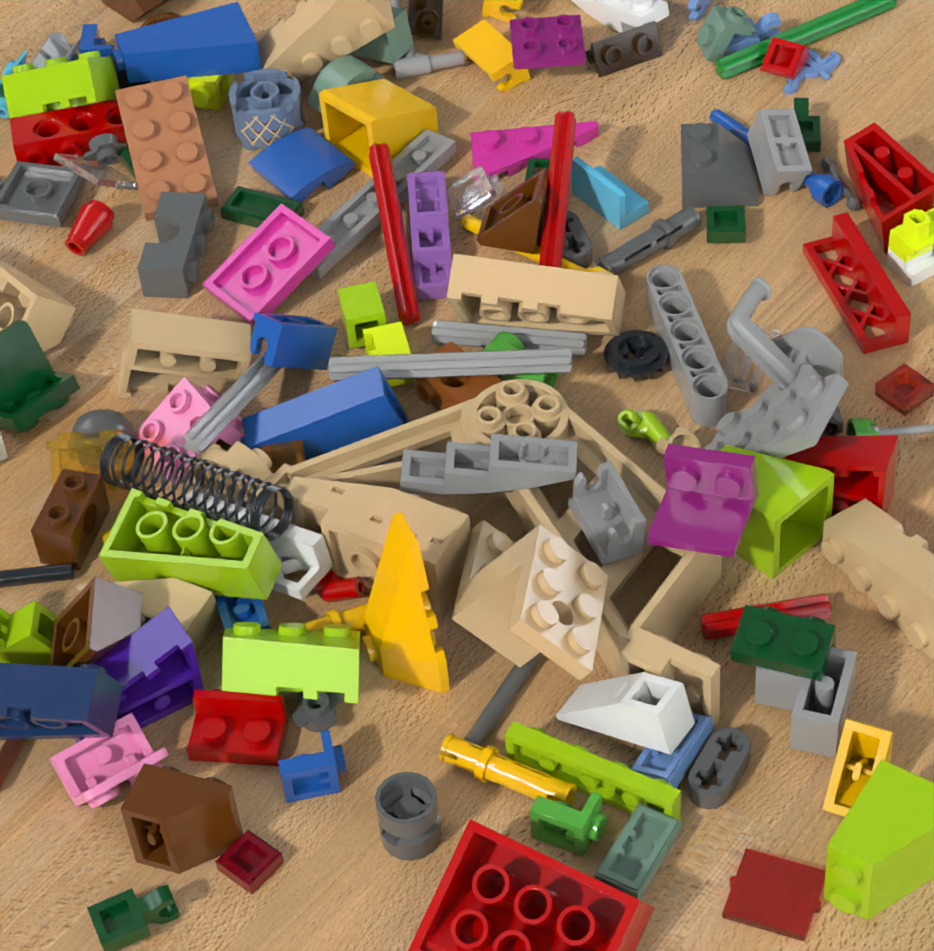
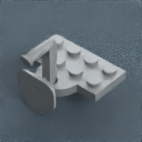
(804, 389)

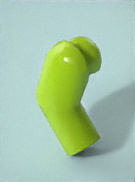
(642, 425)

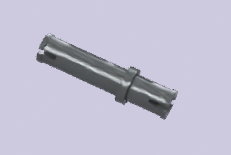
(660, 235)

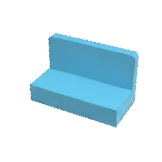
(607, 194)

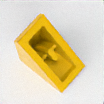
(856, 759)

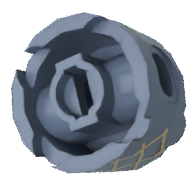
(266, 107)

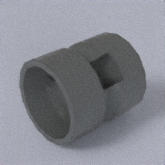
(408, 816)

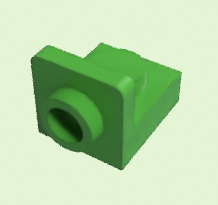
(567, 827)

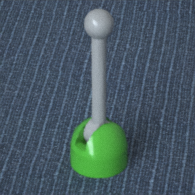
(867, 427)

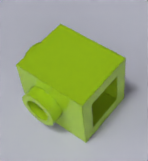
(360, 310)

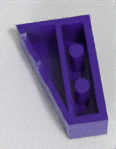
(155, 669)

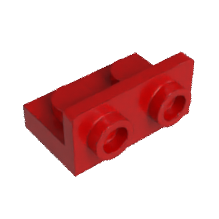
(237, 728)

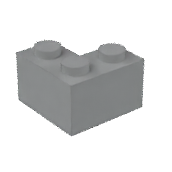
(816, 706)

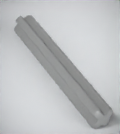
(532, 338)

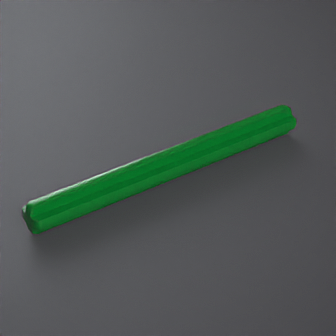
(803, 34)

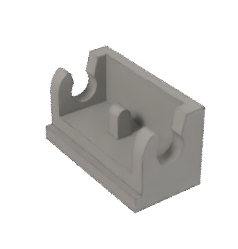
(778, 150)
(608, 515)

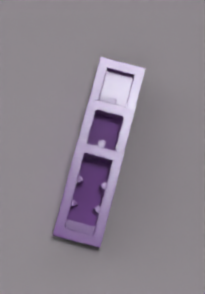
(429, 234)

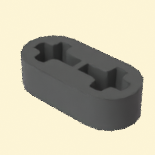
(578, 240)
(727, 771)

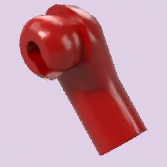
(334, 589)

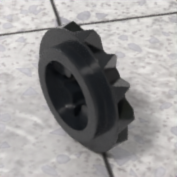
(642, 344)

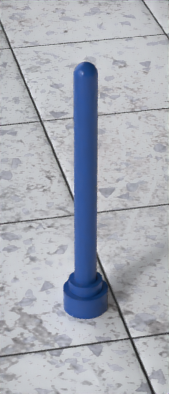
(823, 187)

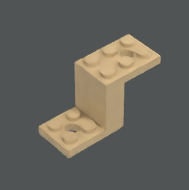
(531, 598)

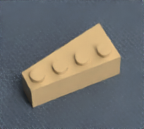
(322, 33)
(535, 296)
(887, 567)

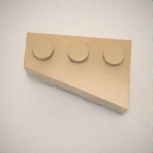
(170, 346)

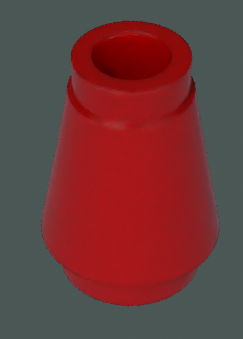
(89, 226)

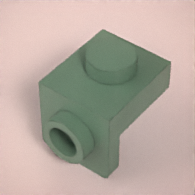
(720, 28)

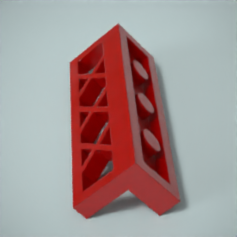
(869, 286)

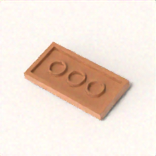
(165, 141)

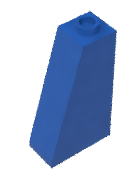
(190, 45)
(329, 415)

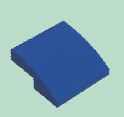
(301, 163)

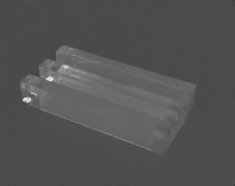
(731, 360)

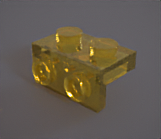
(84, 455)

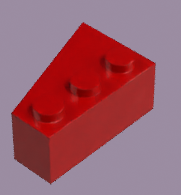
(887, 179)

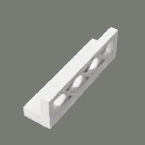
(295, 548)

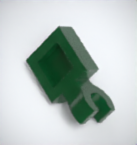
(809, 125)
(124, 918)

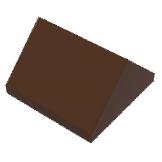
(516, 217)

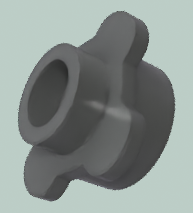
(104, 149)
(317, 719)

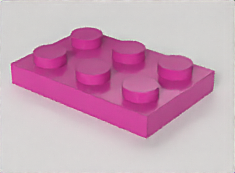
(269, 264)

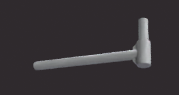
(419, 64)

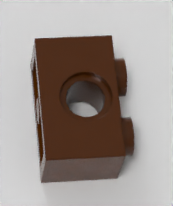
(71, 518)

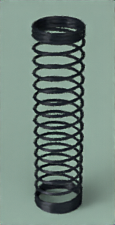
(254, 504)

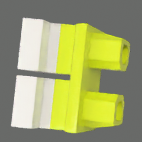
(912, 247)

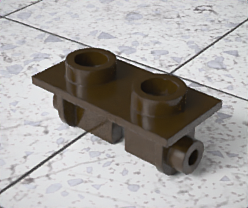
(426, 18)
(625, 49)

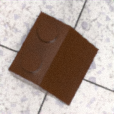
(95, 623)

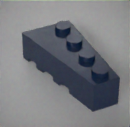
(57, 702)

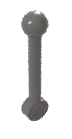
(853, 202)

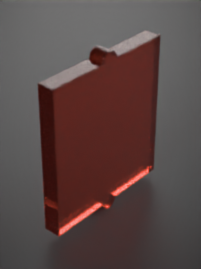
(774, 894)

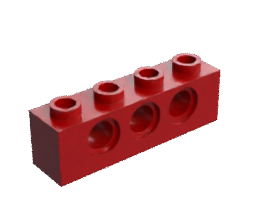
(64, 131)

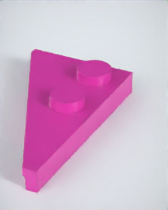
(510, 149)

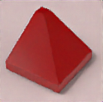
(784, 58)

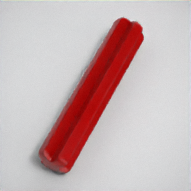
(726, 622)

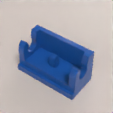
(293, 340)

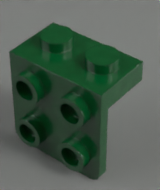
(27, 380)
(783, 642)

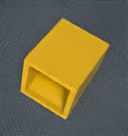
(372, 114)

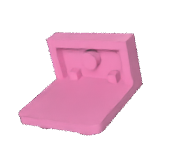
(177, 415)
(97, 765)

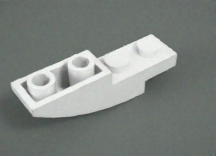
(624, 14)

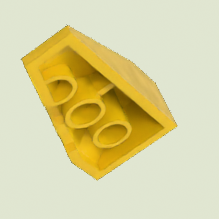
(401, 617)

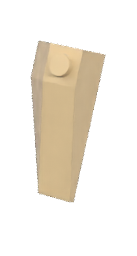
(36, 304)

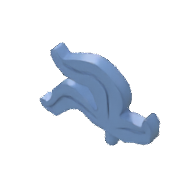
(813, 68)

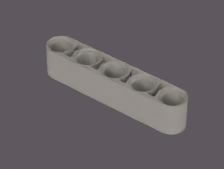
(688, 345)

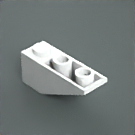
(633, 709)

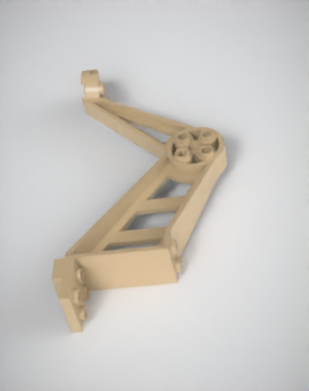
(536, 411)

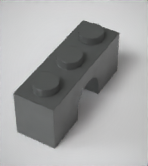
(182, 229)

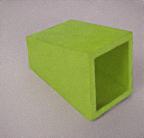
(787, 512)
(882, 843)

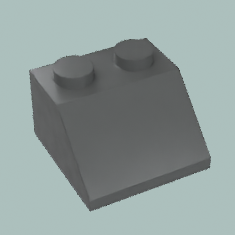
(716, 167)

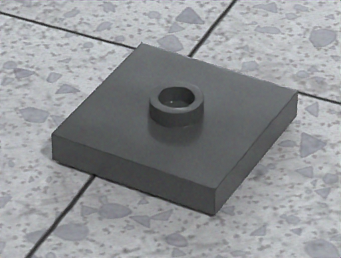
(39, 194)

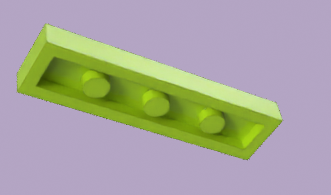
(591, 773)

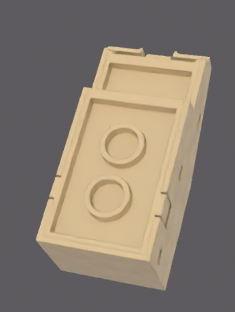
(356, 526)

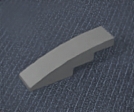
(502, 466)

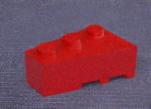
(860, 467)

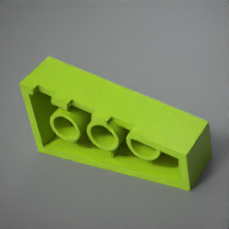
(167, 542)

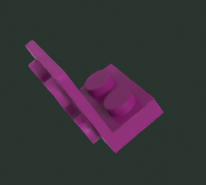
(547, 41)
(705, 500)

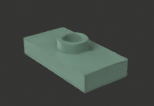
(639, 851)

